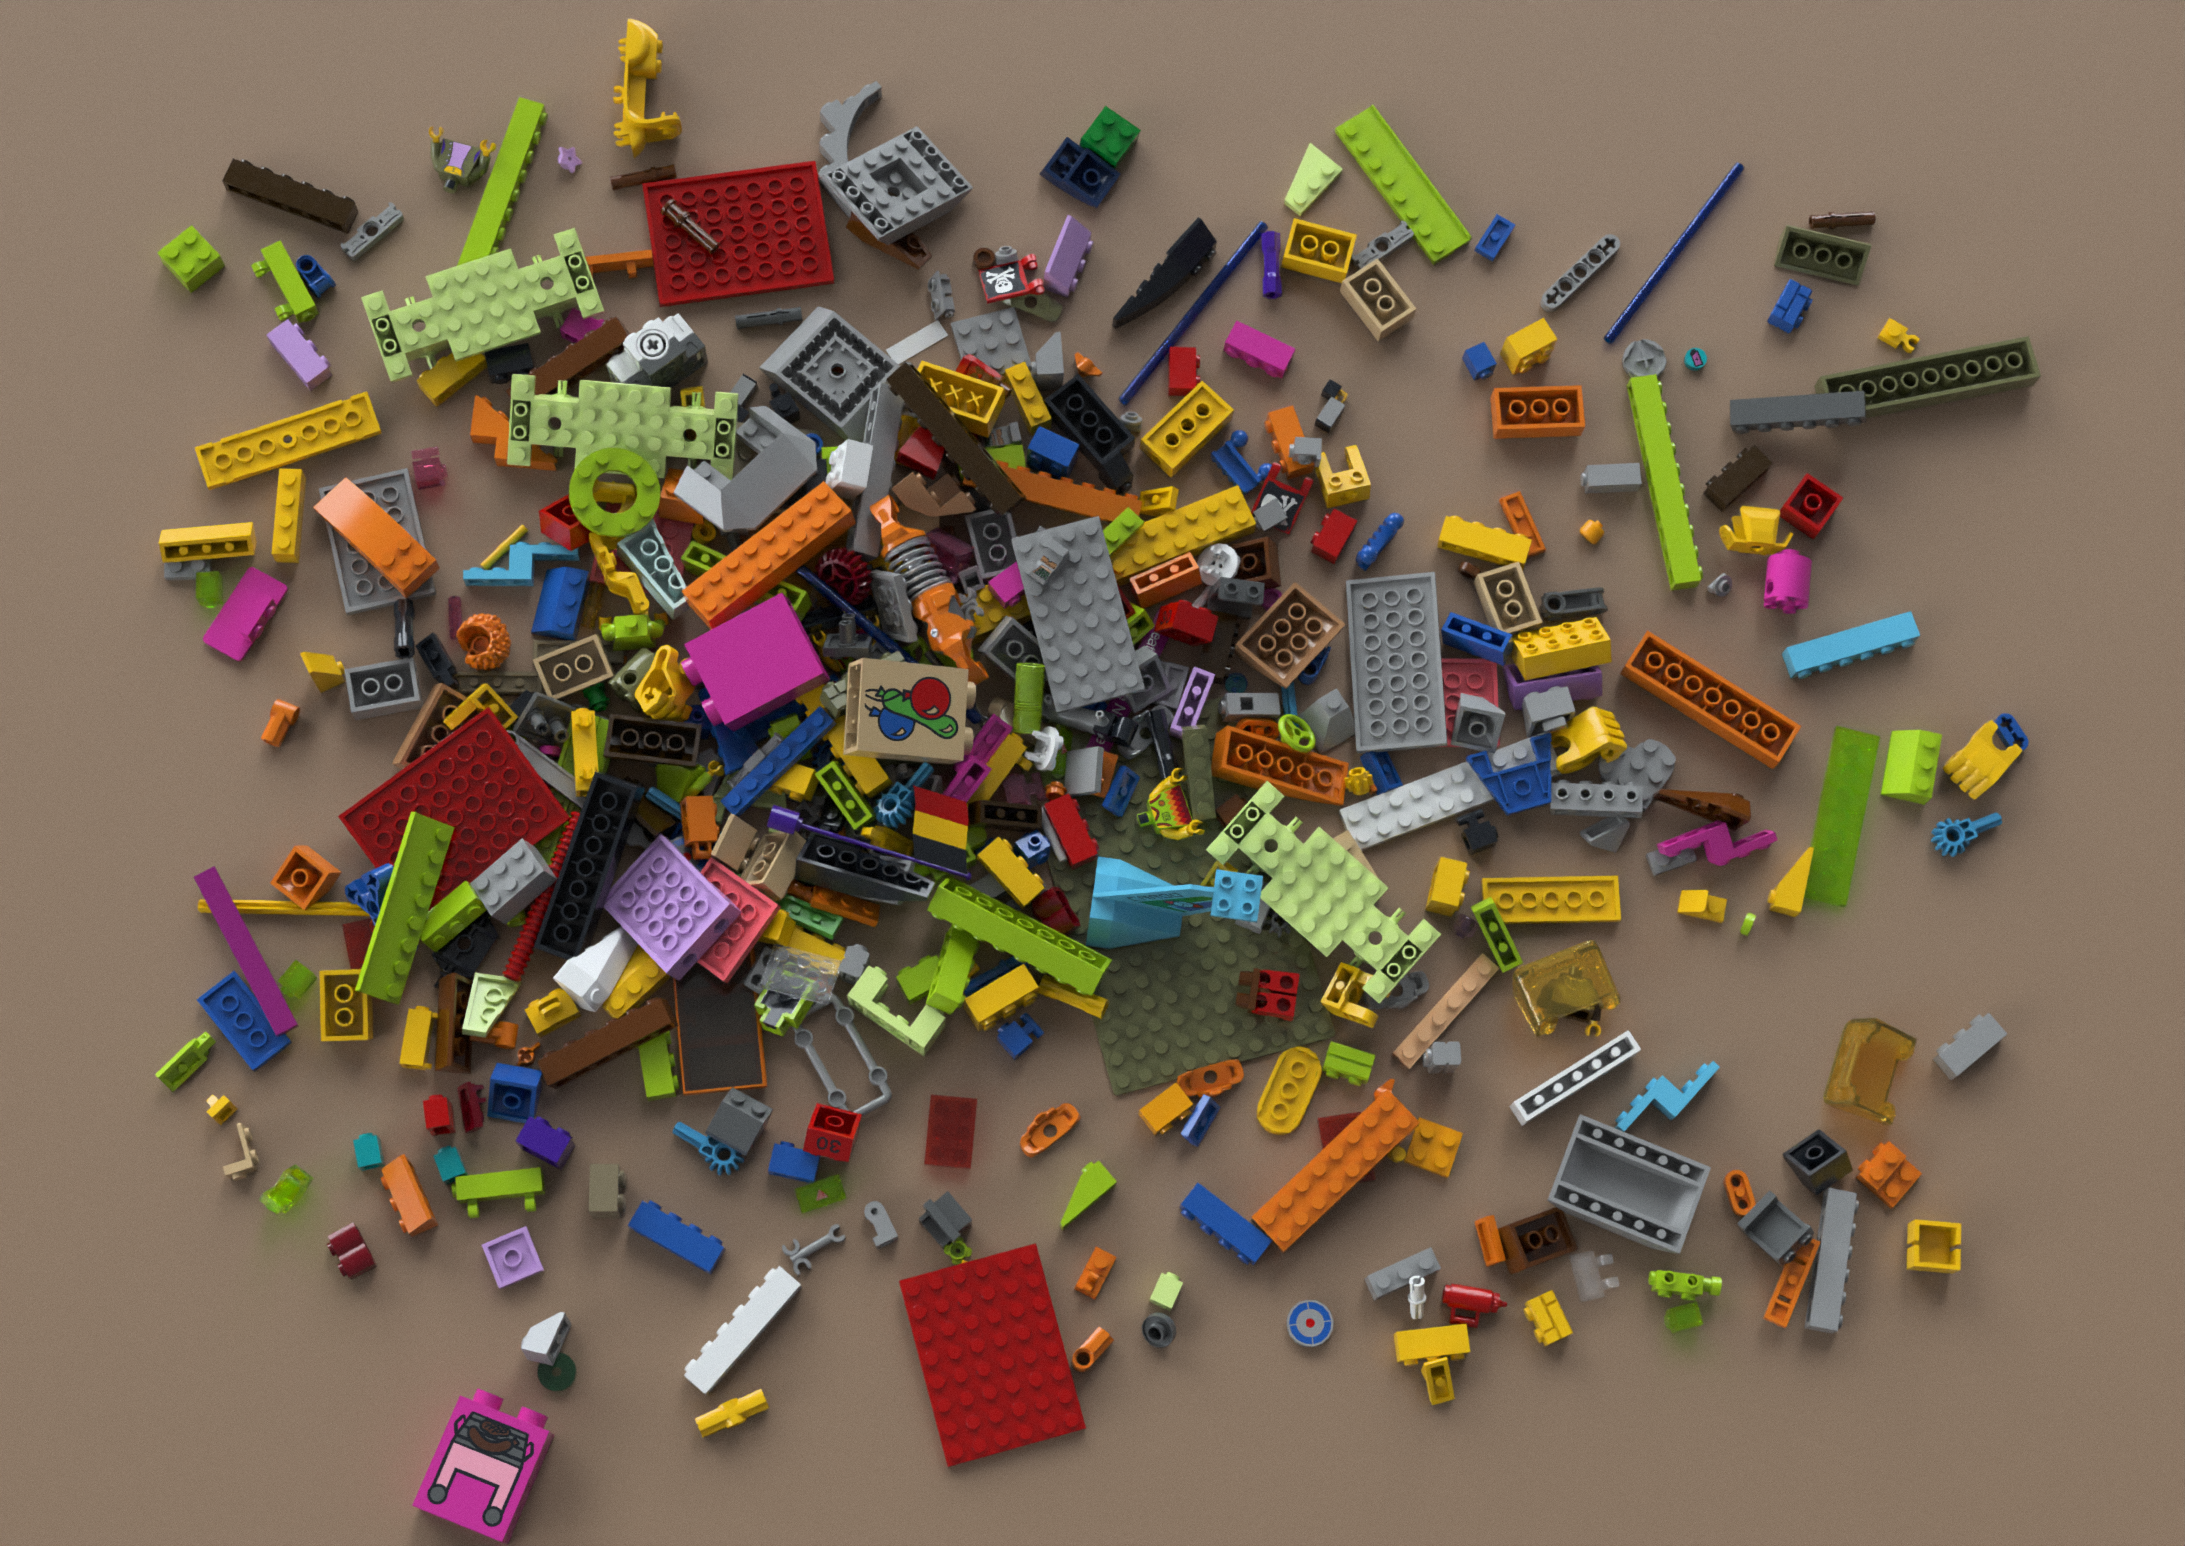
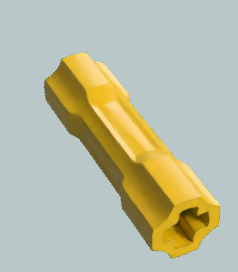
(1065, 993)

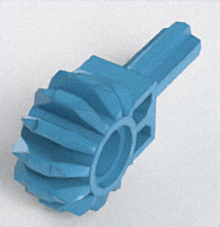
(901, 799)
(1962, 831)
(709, 1148)

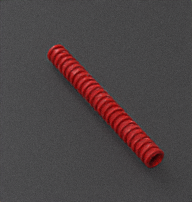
(531, 929)

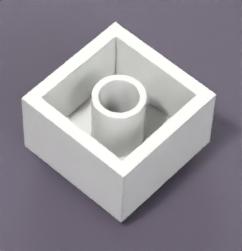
(849, 468)

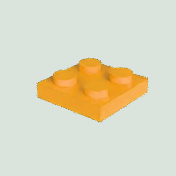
(1433, 1147)

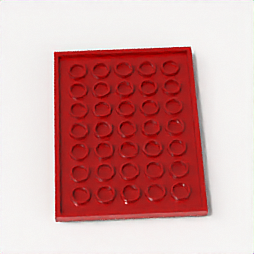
(766, 230)
(467, 781)
(992, 1355)

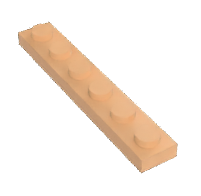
(1445, 1011)

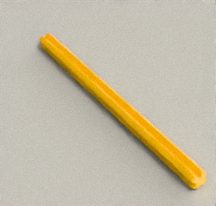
(290, 907)

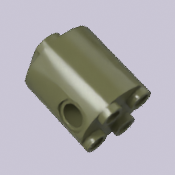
(630, 676)

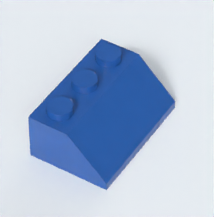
(561, 603)

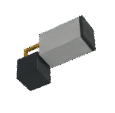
(745, 388)
(1333, 408)

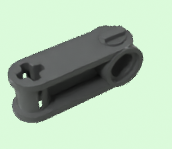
(1573, 604)

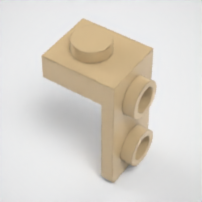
(240, 1169)

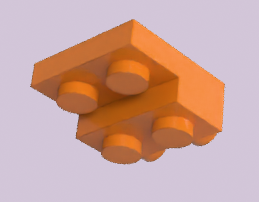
(1888, 1174)

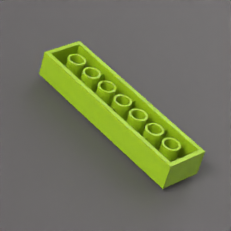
(1019, 935)

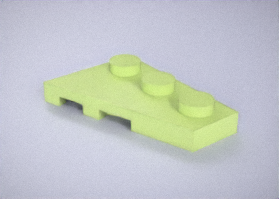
(1311, 180)
(487, 1002)

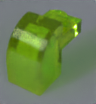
(287, 1190)

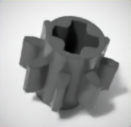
(1274, 925)

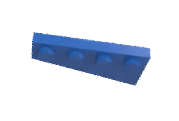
(733, 746)

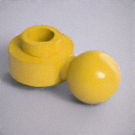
(708, 531)

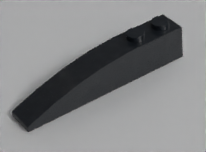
(1182, 262)
(856, 872)

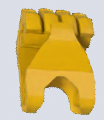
(665, 688)
(1586, 738)
(1980, 762)

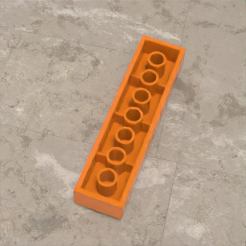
(769, 556)
(1710, 700)
(1335, 1171)

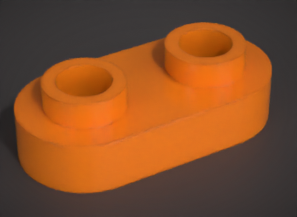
(1257, 726)
(1740, 1193)

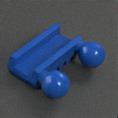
(1236, 467)
(1379, 540)

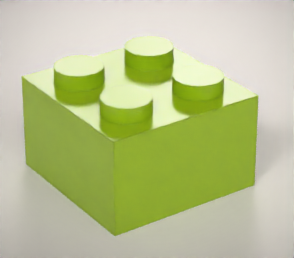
(191, 259)

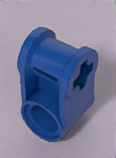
(316, 278)
(1315, 666)

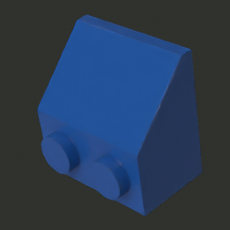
(514, 1093)

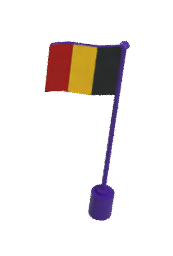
(938, 831)

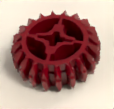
(846, 573)

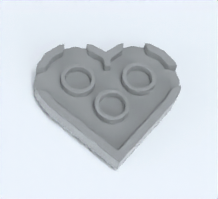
(1647, 765)

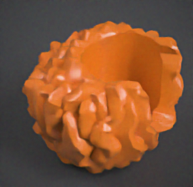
(484, 640)

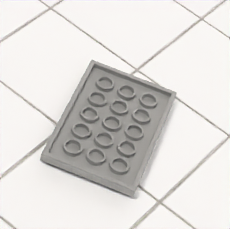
(359, 581)

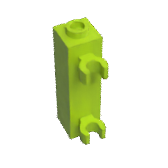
(289, 281)
(497, 1186)

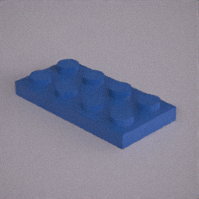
(243, 1021)

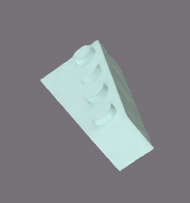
(655, 568)

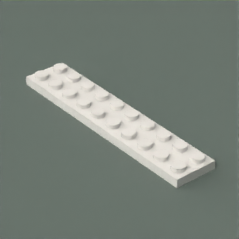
(1430, 798)

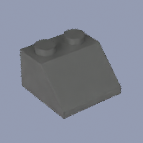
(739, 1121)

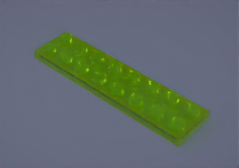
(1841, 815)

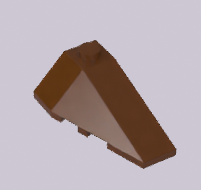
(907, 249)

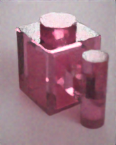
(428, 471)
(1019, 792)

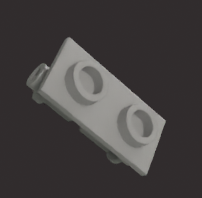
(940, 286)

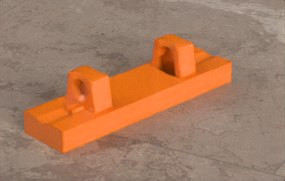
(621, 261)
(1790, 1285)

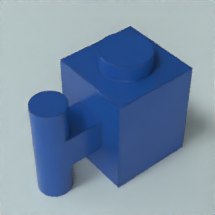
(1016, 1039)

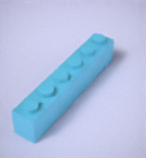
(1851, 645)

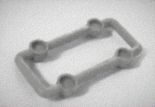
(877, 1075)

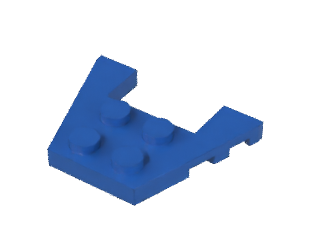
(1519, 786)

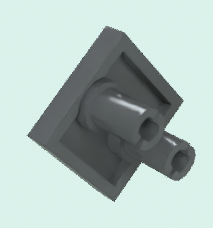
(847, 642)
(544, 720)

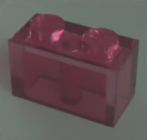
(951, 551)

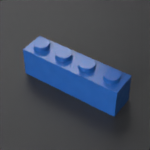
(1225, 1224)
(676, 1236)

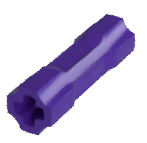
(1271, 281)

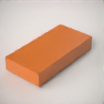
(1490, 1240)

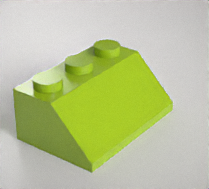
(1911, 765)

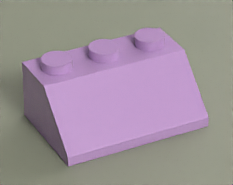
(1067, 258)

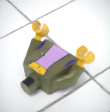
(458, 162)

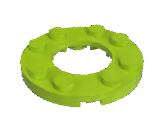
(608, 523)

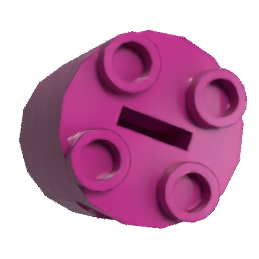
(1787, 581)

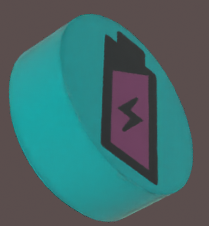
(1695, 359)

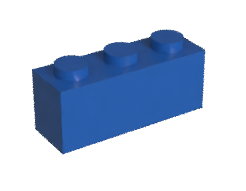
(1477, 638)

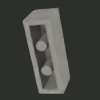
(1969, 1045)
(1398, 1274)

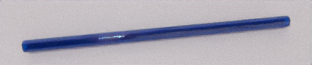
(1673, 253)
(1192, 313)
(864, 623)

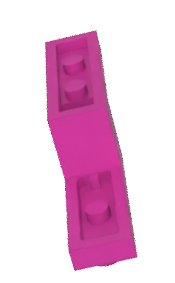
(973, 767)
(1717, 843)

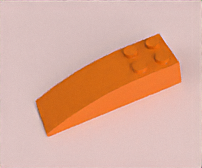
(377, 537)
(1257, 759)

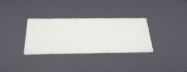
(917, 342)

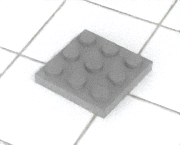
(992, 339)
(893, 605)

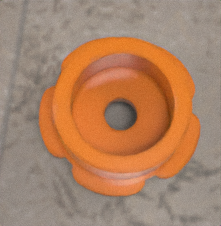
(1055, 790)

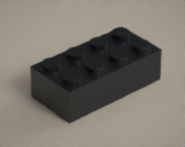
(1088, 421)

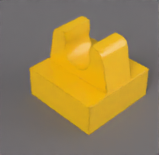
(220, 1108)

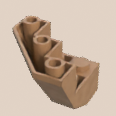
(934, 496)

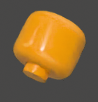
(1592, 531)

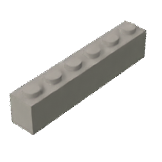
(1830, 1261)

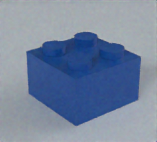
(1052, 453)

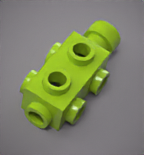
(1679, 1284)

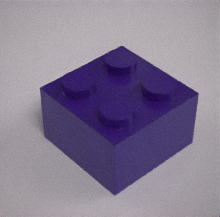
(545, 1142)

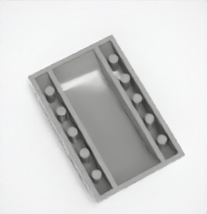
(1628, 1185)

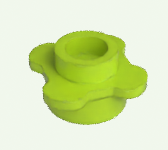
(958, 1257)

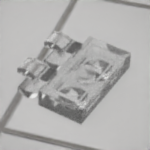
(1587, 1275)

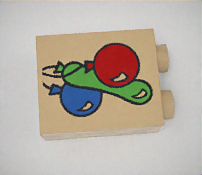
(908, 711)

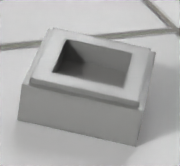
(1555, 725)

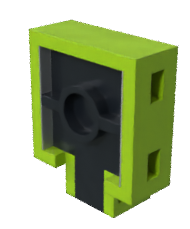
(781, 1011)

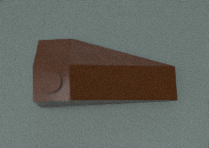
(1711, 806)

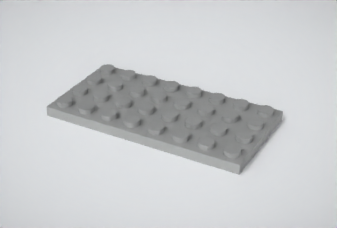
(1079, 617)
(1396, 663)

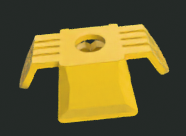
(1754, 528)

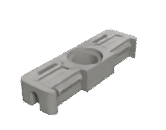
(1394, 241)
(362, 242)
(756, 758)

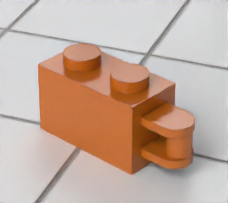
(699, 825)

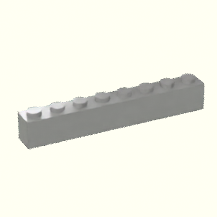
(881, 432)

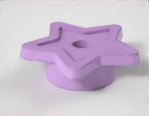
(569, 163)

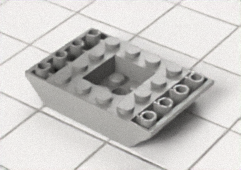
(909, 168)
(805, 366)

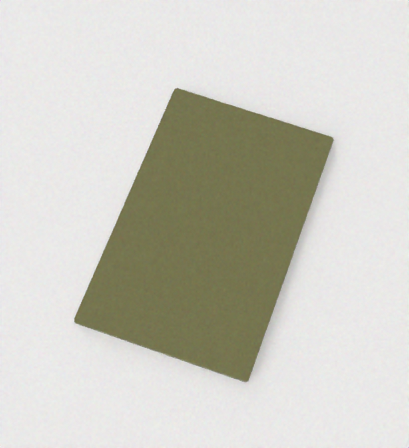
(1178, 994)

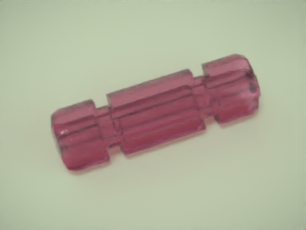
(455, 616)

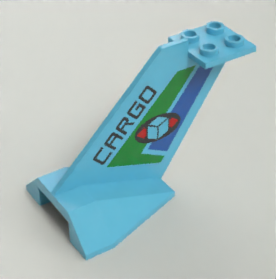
(1141, 908)

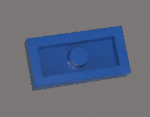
(1494, 237)
(1121, 791)
(1200, 1120)

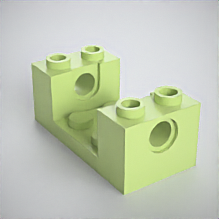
(866, 997)

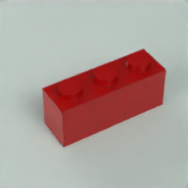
(1071, 831)

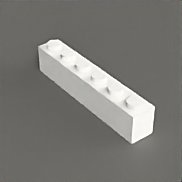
(1575, 1078)
(742, 1331)

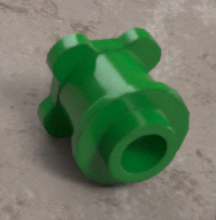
(596, 697)

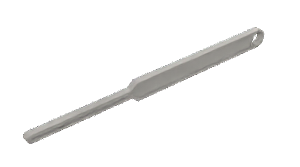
(565, 784)

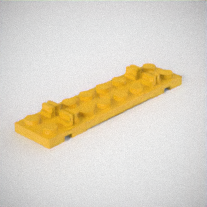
(265, 449)

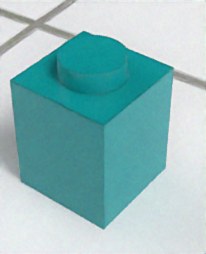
(368, 1152)
(449, 1164)

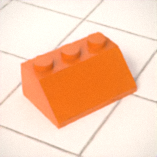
(408, 1196)

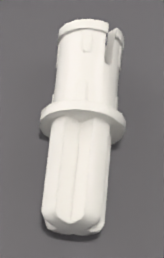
(1416, 1297)

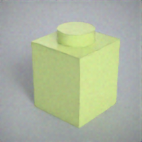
(1166, 1290)

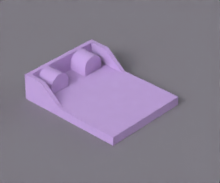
(670, 907)

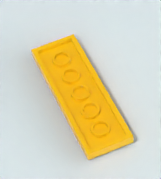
(1554, 899)

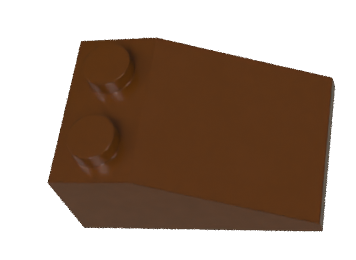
(1258, 562)
(1536, 1240)

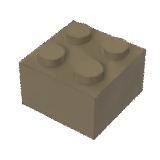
(606, 1191)

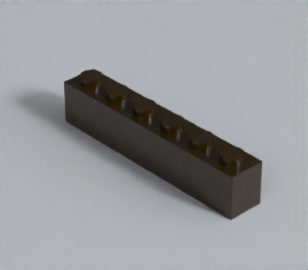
(290, 195)

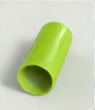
(1027, 697)

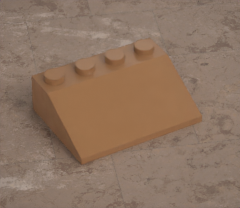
(1288, 636)
(429, 725)

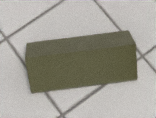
(1822, 254)

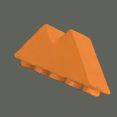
(493, 428)

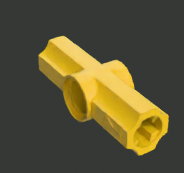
(732, 1413)

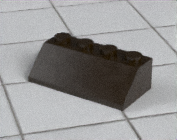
(653, 741)

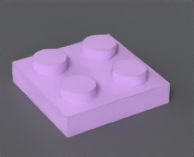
(512, 1257)

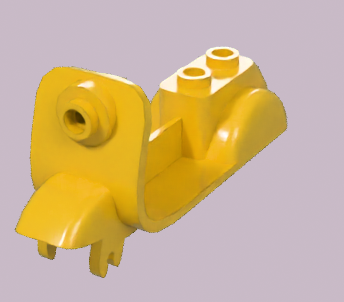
(641, 64)

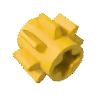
(1359, 781)

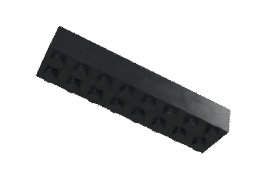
(589, 866)

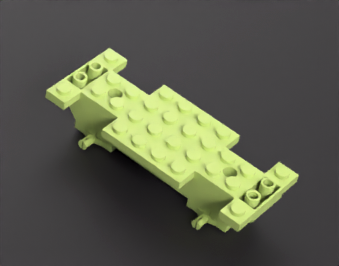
(483, 306)
(622, 418)
(1323, 892)

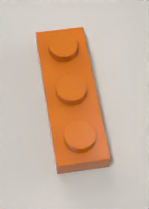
(845, 905)

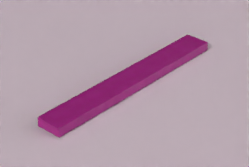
(246, 951)

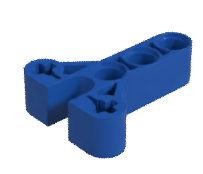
(370, 890)

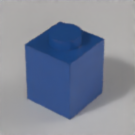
(1479, 361)

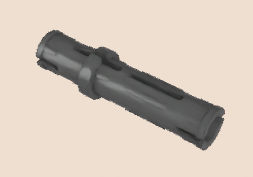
(777, 316)

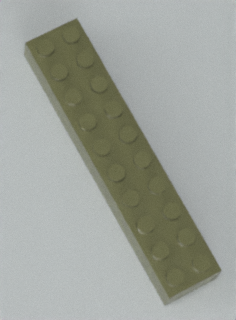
(1939, 377)

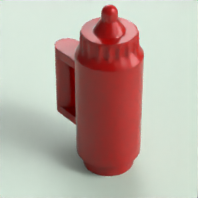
(1470, 1299)

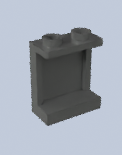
(1235, 596)
(1776, 1229)

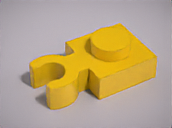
(1895, 334)

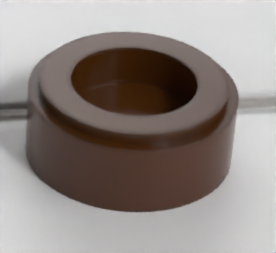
(983, 258)
(1468, 570)

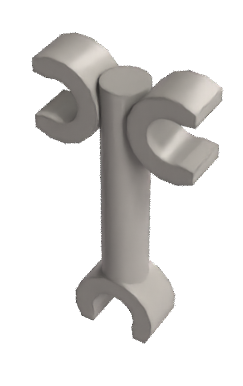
(970, 605)
(798, 1256)

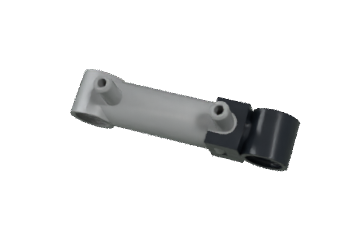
(1100, 723)

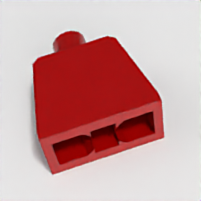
(921, 453)

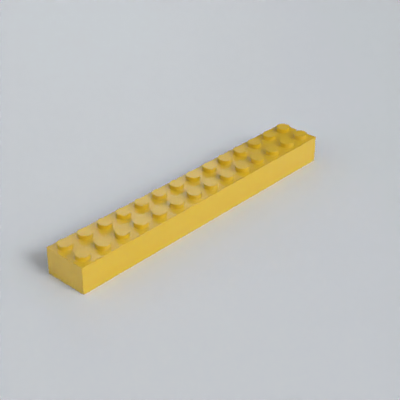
(1161, 539)

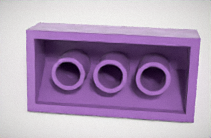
(1581, 683)

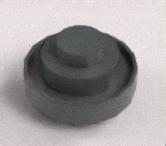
(1159, 1330)

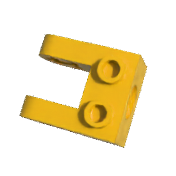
(1347, 485)
(480, 700)
(1344, 994)

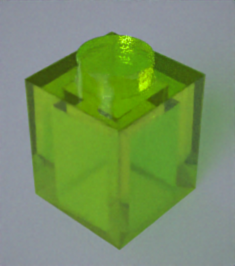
(209, 588)
(296, 980)
(1683, 1317)

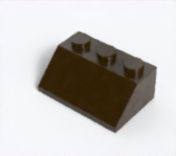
(652, 817)

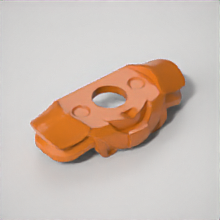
(1228, 1074)
(1063, 1118)

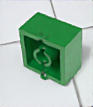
(1110, 137)

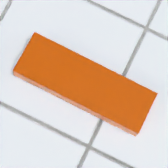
(1522, 522)

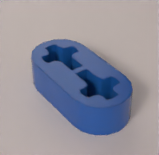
(2011, 732)

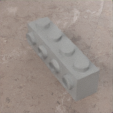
(1596, 799)

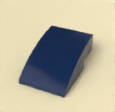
(1080, 173)

